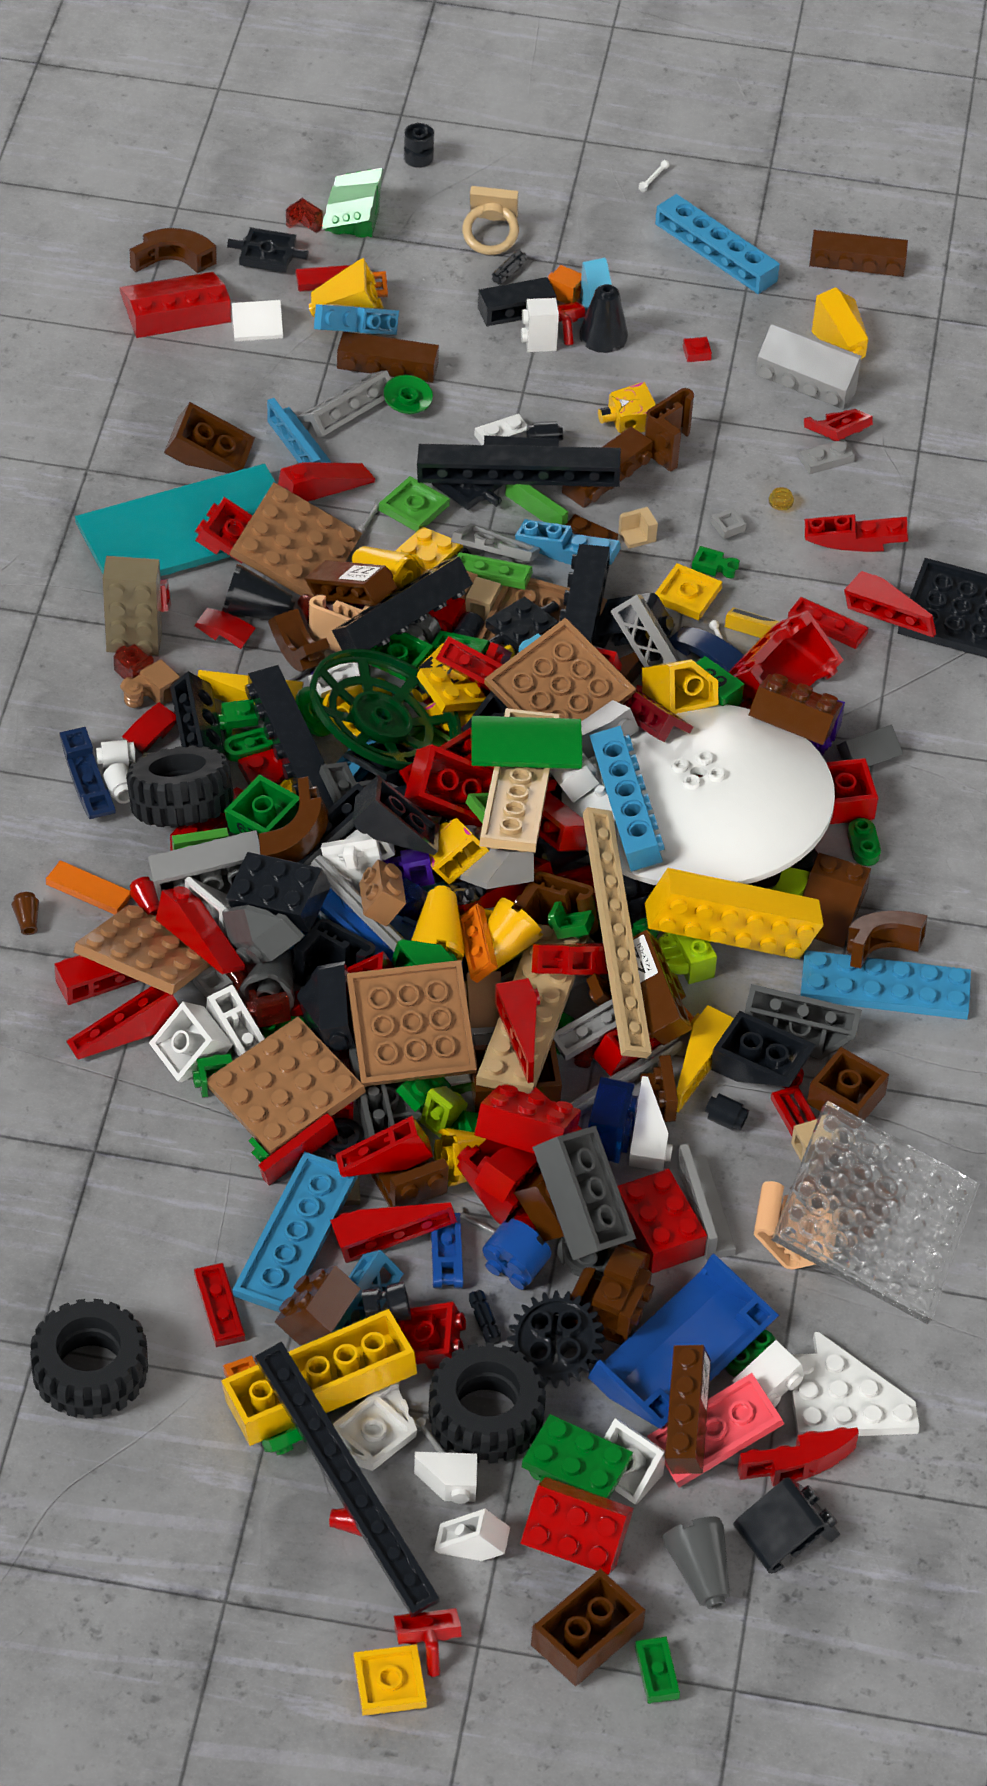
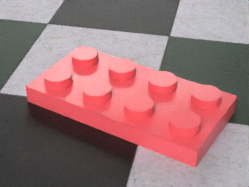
(734, 1422)

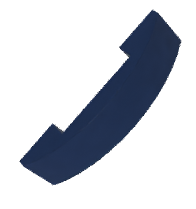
(705, 644)
(85, 773)

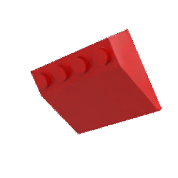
(177, 304)

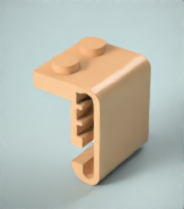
(324, 621)
(766, 1221)

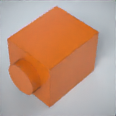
(566, 284)

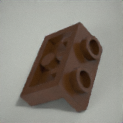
(664, 1088)

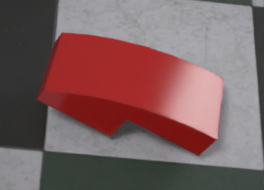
(232, 628)
(150, 726)

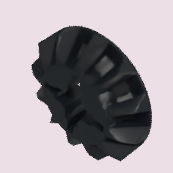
(467, 892)
(346, 1129)

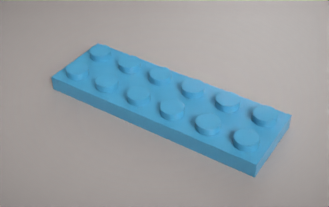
(887, 985)
(294, 1232)

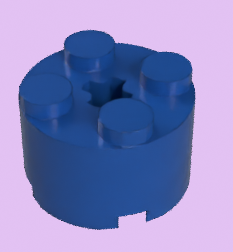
(516, 1253)

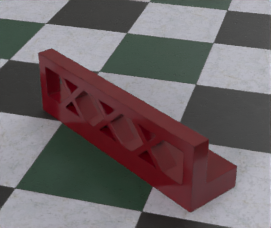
(654, 717)

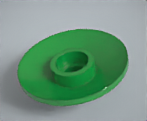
(408, 394)
(311, 718)

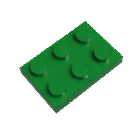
(577, 1458)

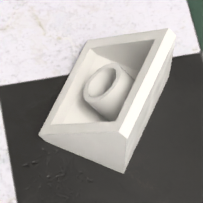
(256, 320)
(645, 1466)

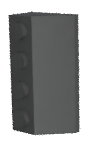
(584, 1192)

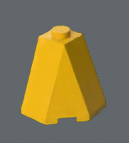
(348, 288)
(839, 322)
(680, 686)

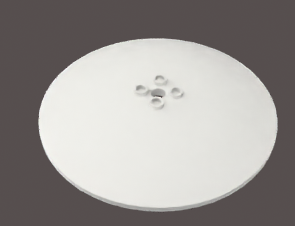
(749, 815)

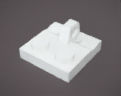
(352, 857)

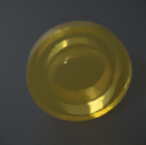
(781, 498)

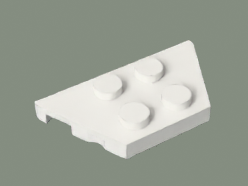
(377, 1427)

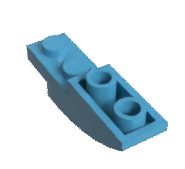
(356, 319)
(558, 540)

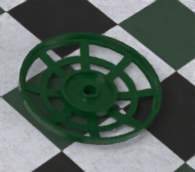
(370, 704)

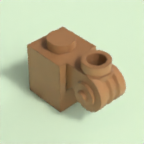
(152, 682)

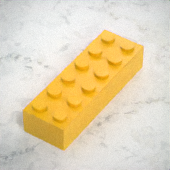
(733, 913)
(334, 1366)

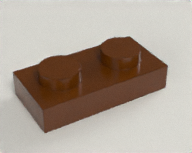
(587, 528)

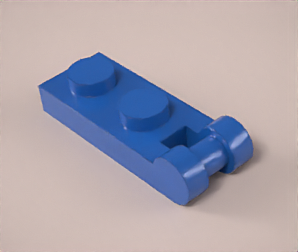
(447, 1254)

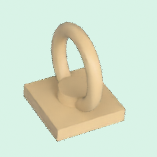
(492, 205)

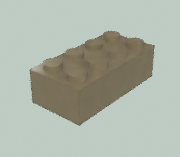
(132, 603)

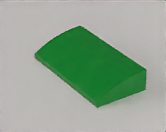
(526, 742)

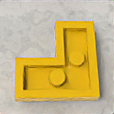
(446, 694)

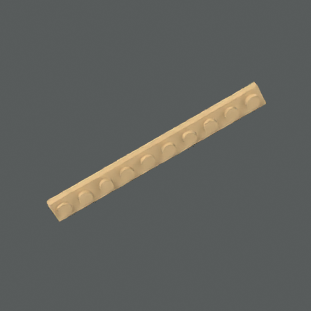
(616, 933)

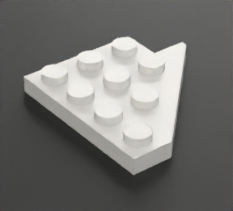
(849, 1395)

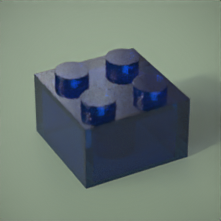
(614, 1116)

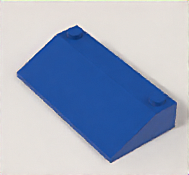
(708, 1311)

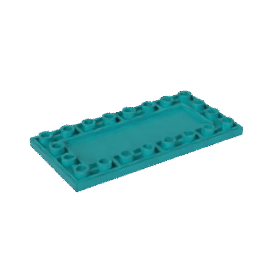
(166, 522)

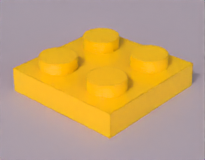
(430, 547)
(688, 591)
(389, 1680)

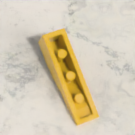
(231, 687)
(706, 1032)

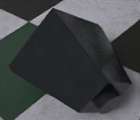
(327, 1006)

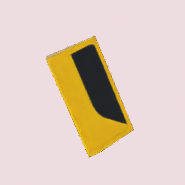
(748, 622)

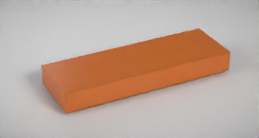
(88, 887)
(477, 943)

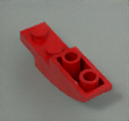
(851, 535)
(569, 959)
(809, 1457)

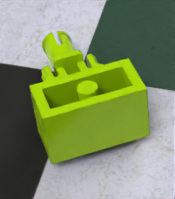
(689, 957)

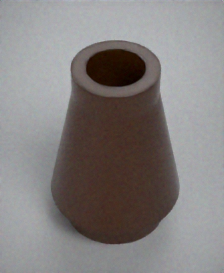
(26, 911)

